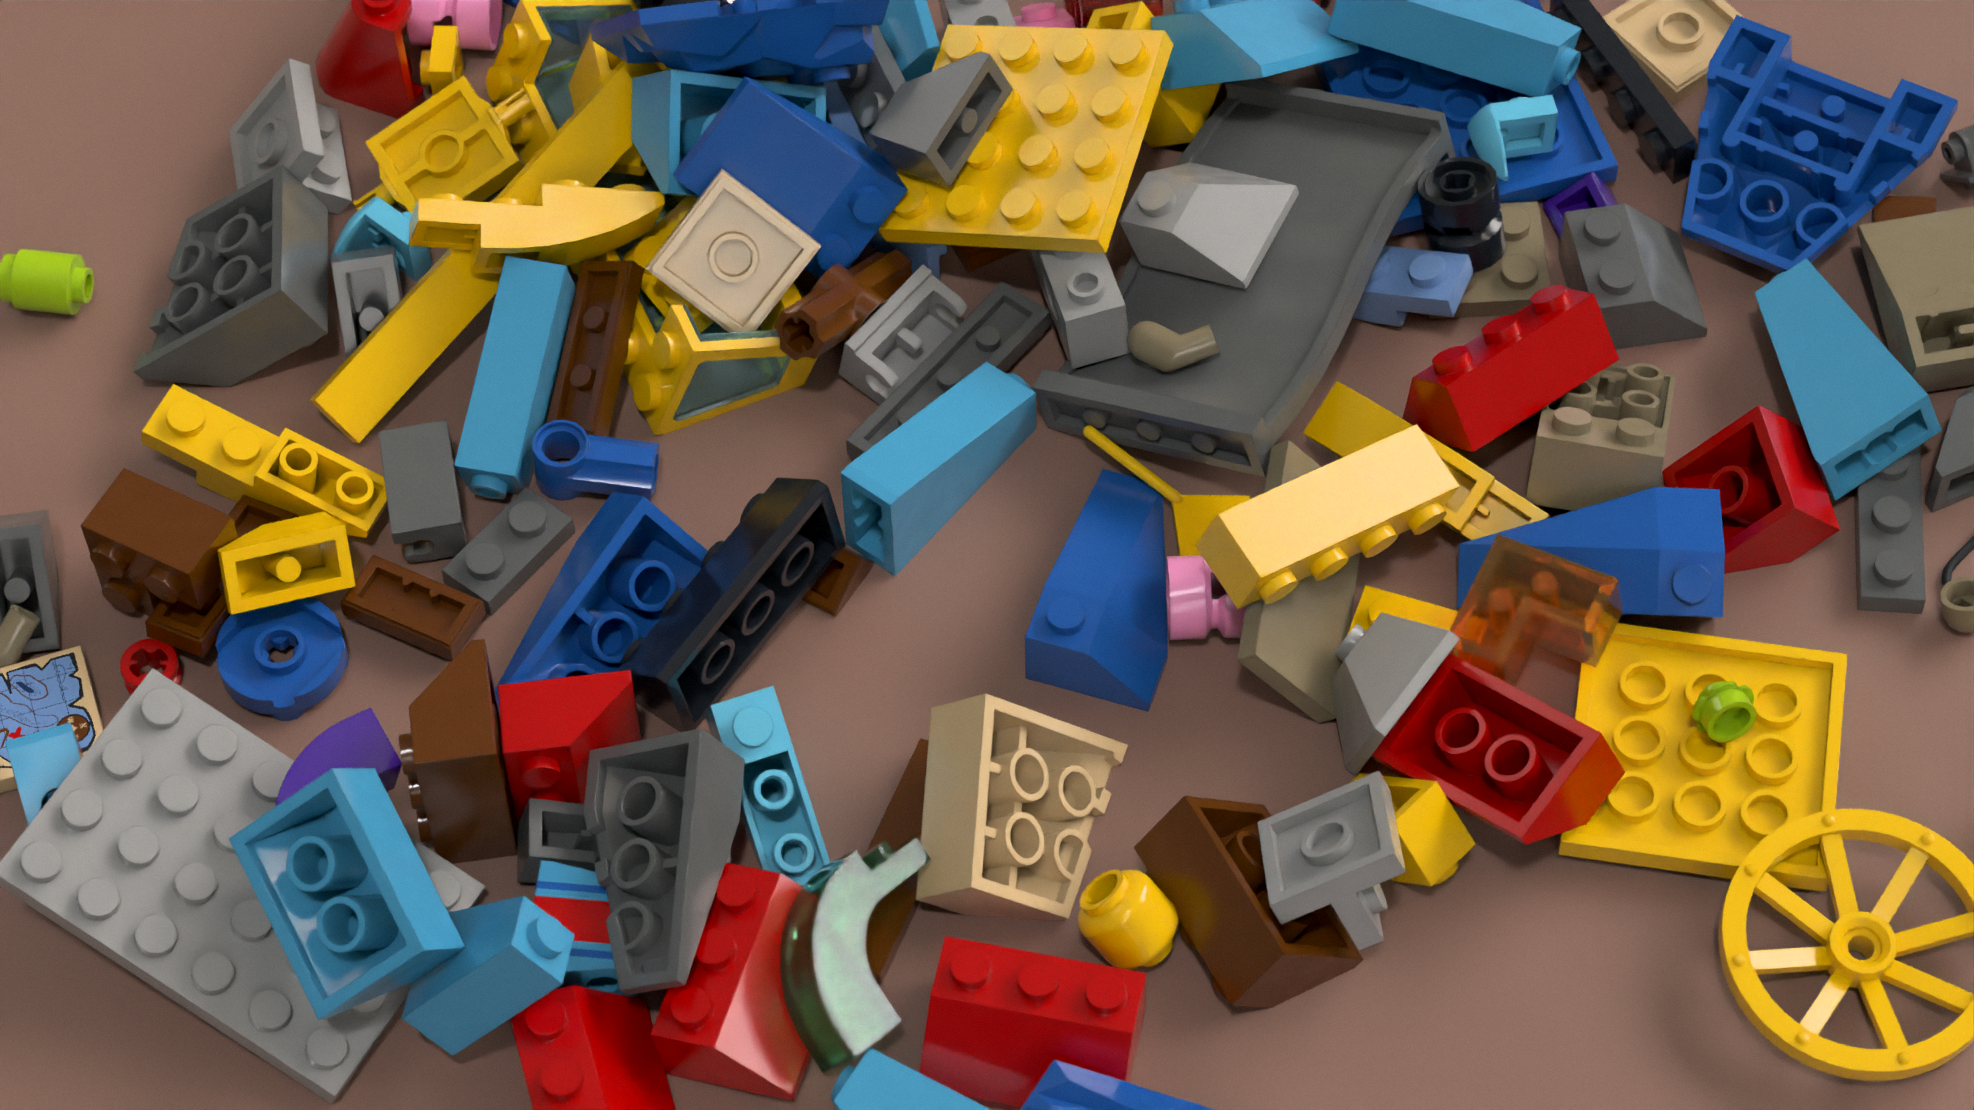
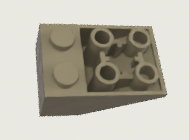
(1926, 293)
(1603, 438)

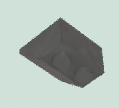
(1634, 272)

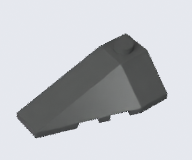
(662, 838)

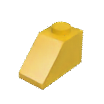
(286, 562)
(1427, 829)

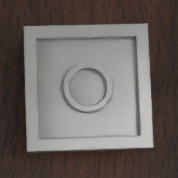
(292, 131)
(1334, 855)

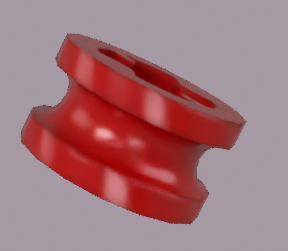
(150, 653)

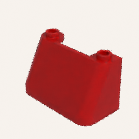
(367, 58)

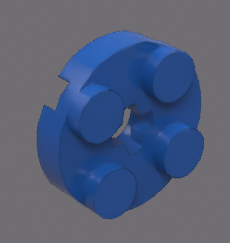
(287, 686)

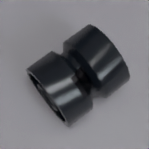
(1463, 210)

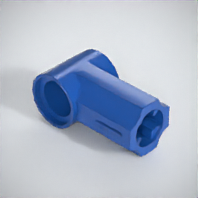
(596, 464)

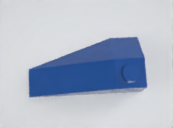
(1655, 541)
(607, 592)
(1105, 599)

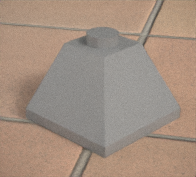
(1206, 221)
(1381, 678)

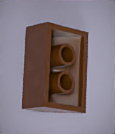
(459, 763)
(1214, 874)

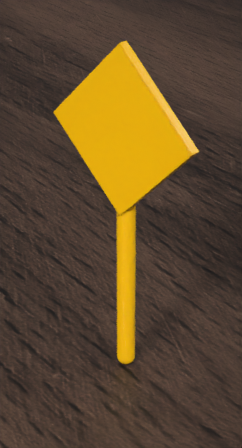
(1190, 512)

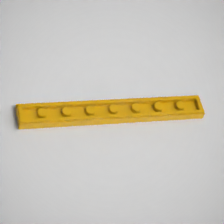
(452, 295)

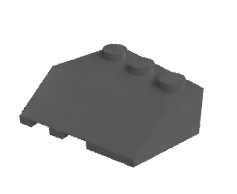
(244, 285)

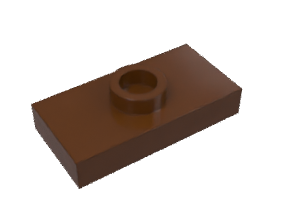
(413, 607)

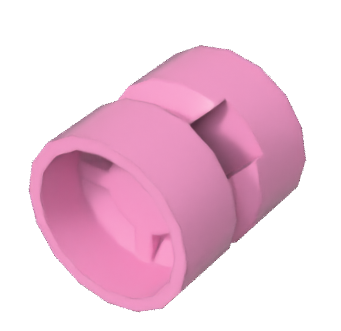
(477, 21)
(1190, 601)

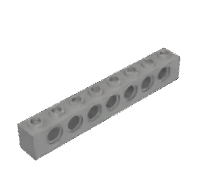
(1075, 284)

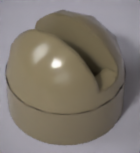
(1961, 593)

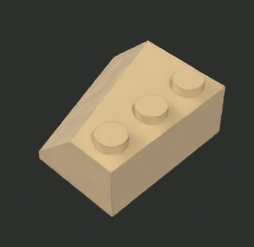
(1010, 809)

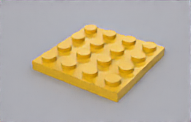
(1055, 151)
(1702, 800)

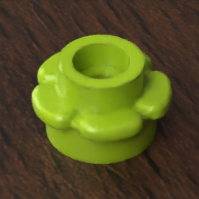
(1724, 711)

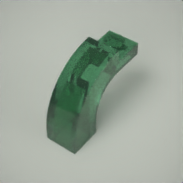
(824, 954)

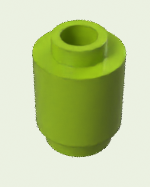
(45, 281)

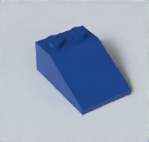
(801, 168)

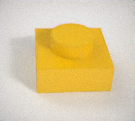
(444, 61)

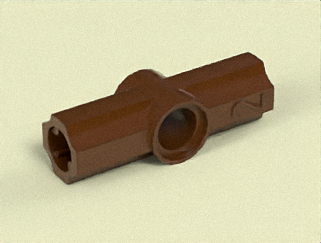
(840, 304)

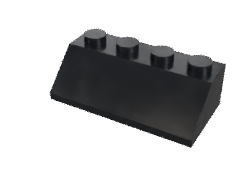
(735, 601)

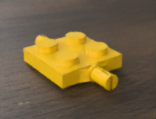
(449, 147)

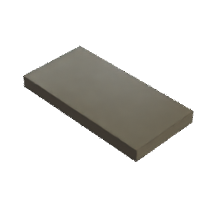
(1295, 637)

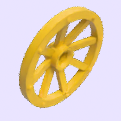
(1855, 932)

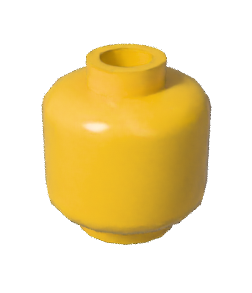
(1127, 919)

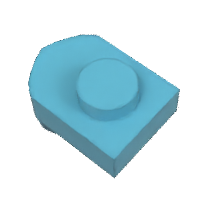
(1513, 130)
(380, 226)

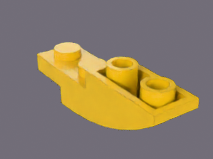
(560, 228)
(249, 461)
(1476, 509)

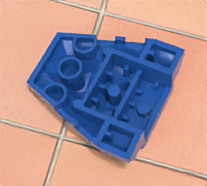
(750, 38)
(1796, 152)

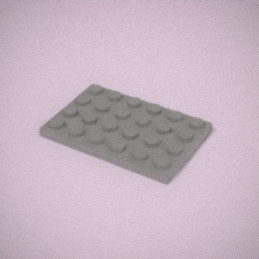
(146, 874)

